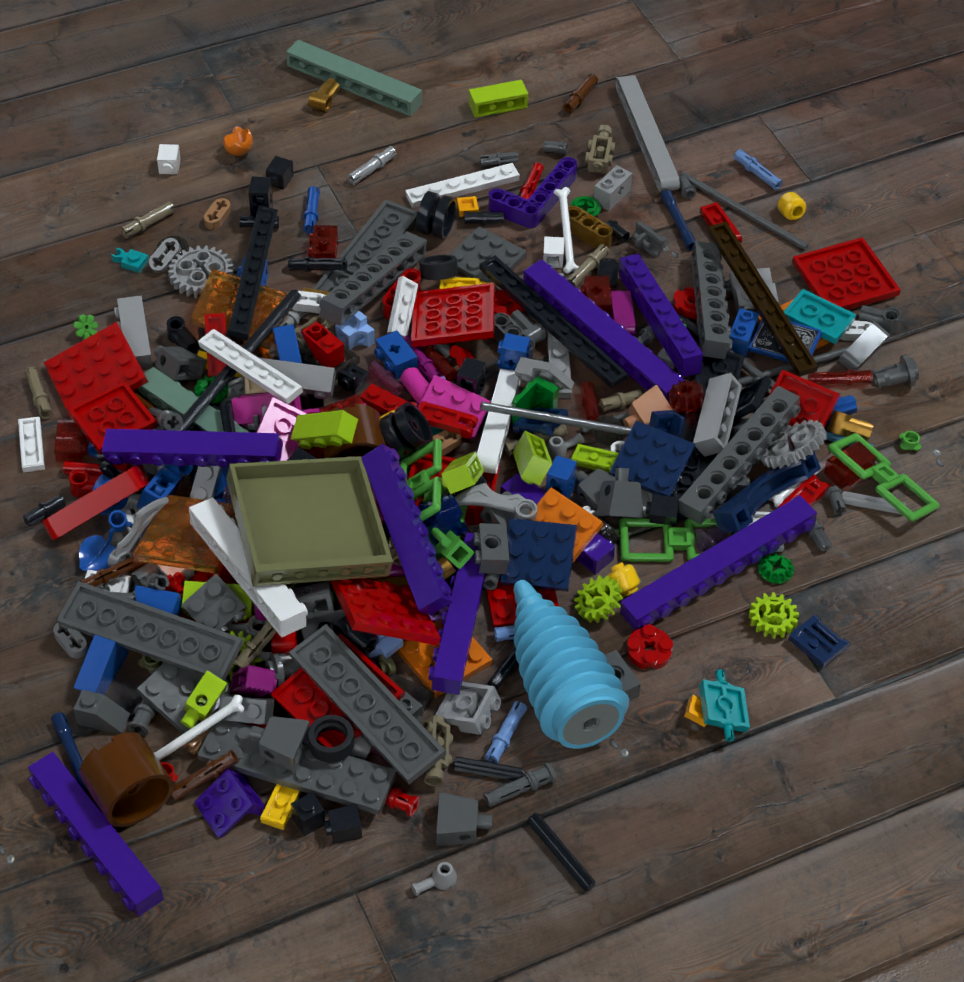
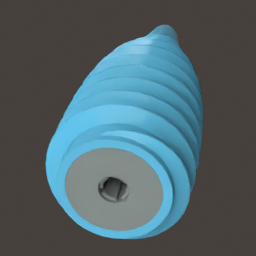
(565, 673)

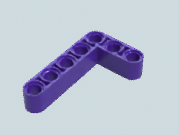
(532, 211)

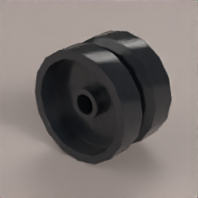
(436, 215)
(406, 430)

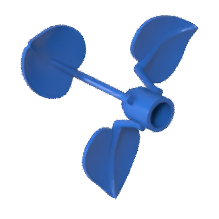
(94, 549)

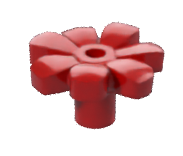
(175, 583)

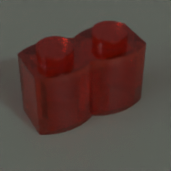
(70, 442)

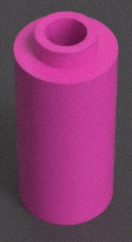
(414, 383)

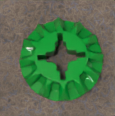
(593, 205)
(203, 384)
(780, 575)

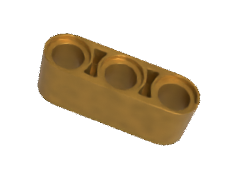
(589, 228)

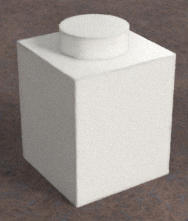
(168, 159)
(554, 251)

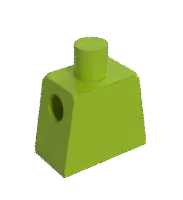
(206, 692)

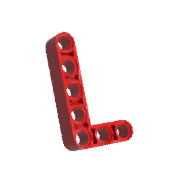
(97, 501)

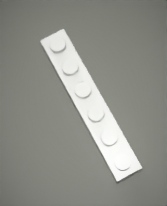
(466, 184)
(250, 366)

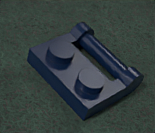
(538, 426)
(815, 645)

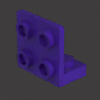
(228, 802)

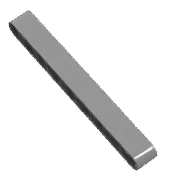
(647, 133)

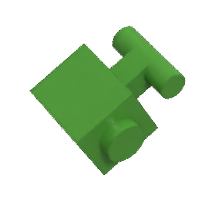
(452, 547)

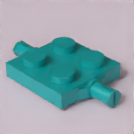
(724, 705)

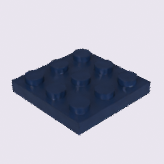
(654, 458)
(540, 554)

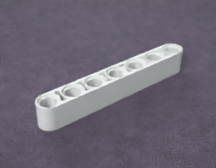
(497, 424)

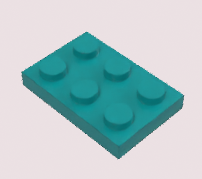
(820, 314)

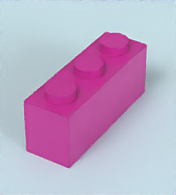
(248, 405)

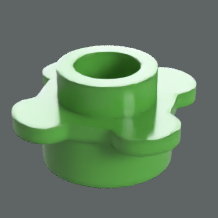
(910, 441)

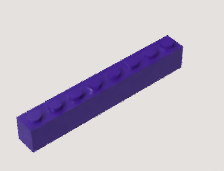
(661, 315)
(190, 447)
(407, 529)
(458, 626)
(95, 834)

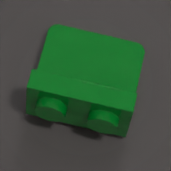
(536, 394)

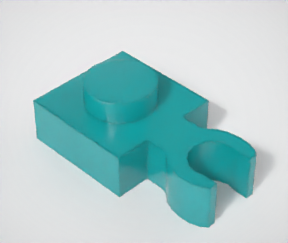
(132, 260)

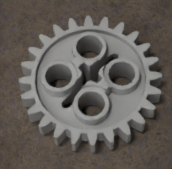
(193, 268)
(805, 438)

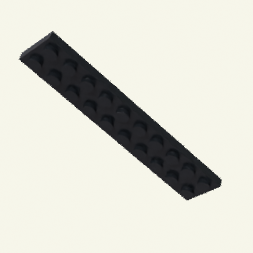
(698, 463)

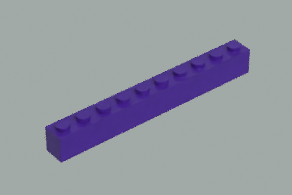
(601, 329)
(718, 563)

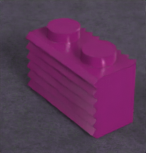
(253, 681)

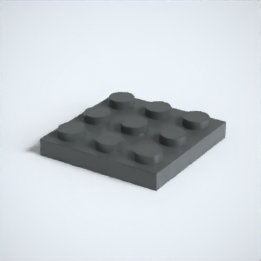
(481, 246)
(169, 690)

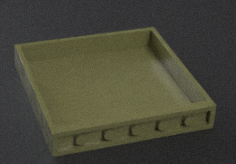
(308, 521)

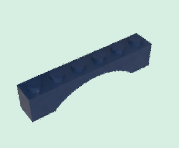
(741, 508)

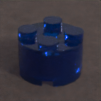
(446, 519)

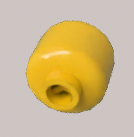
(791, 206)
(626, 578)

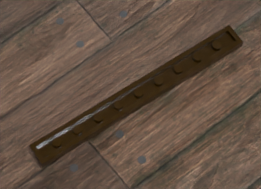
(762, 299)

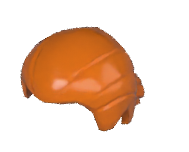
(238, 142)

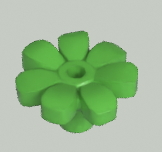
(85, 326)

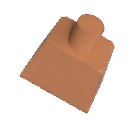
(641, 408)

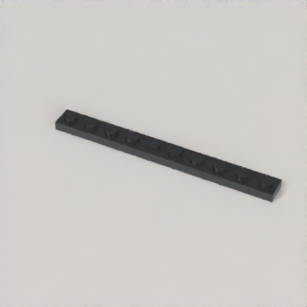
(252, 273)
(553, 322)

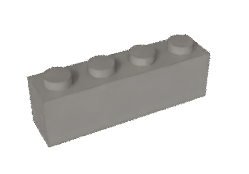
(134, 328)
(313, 378)
(717, 414)

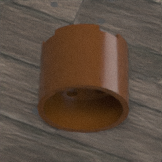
(366, 435)
(126, 780)

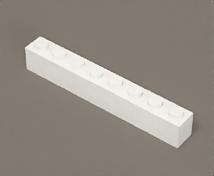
(224, 539)

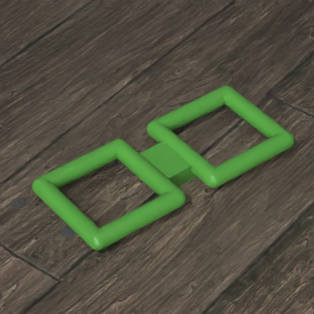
(885, 477)
(421, 481)
(674, 539)

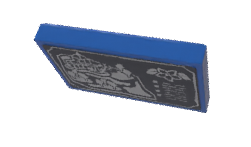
(765, 344)

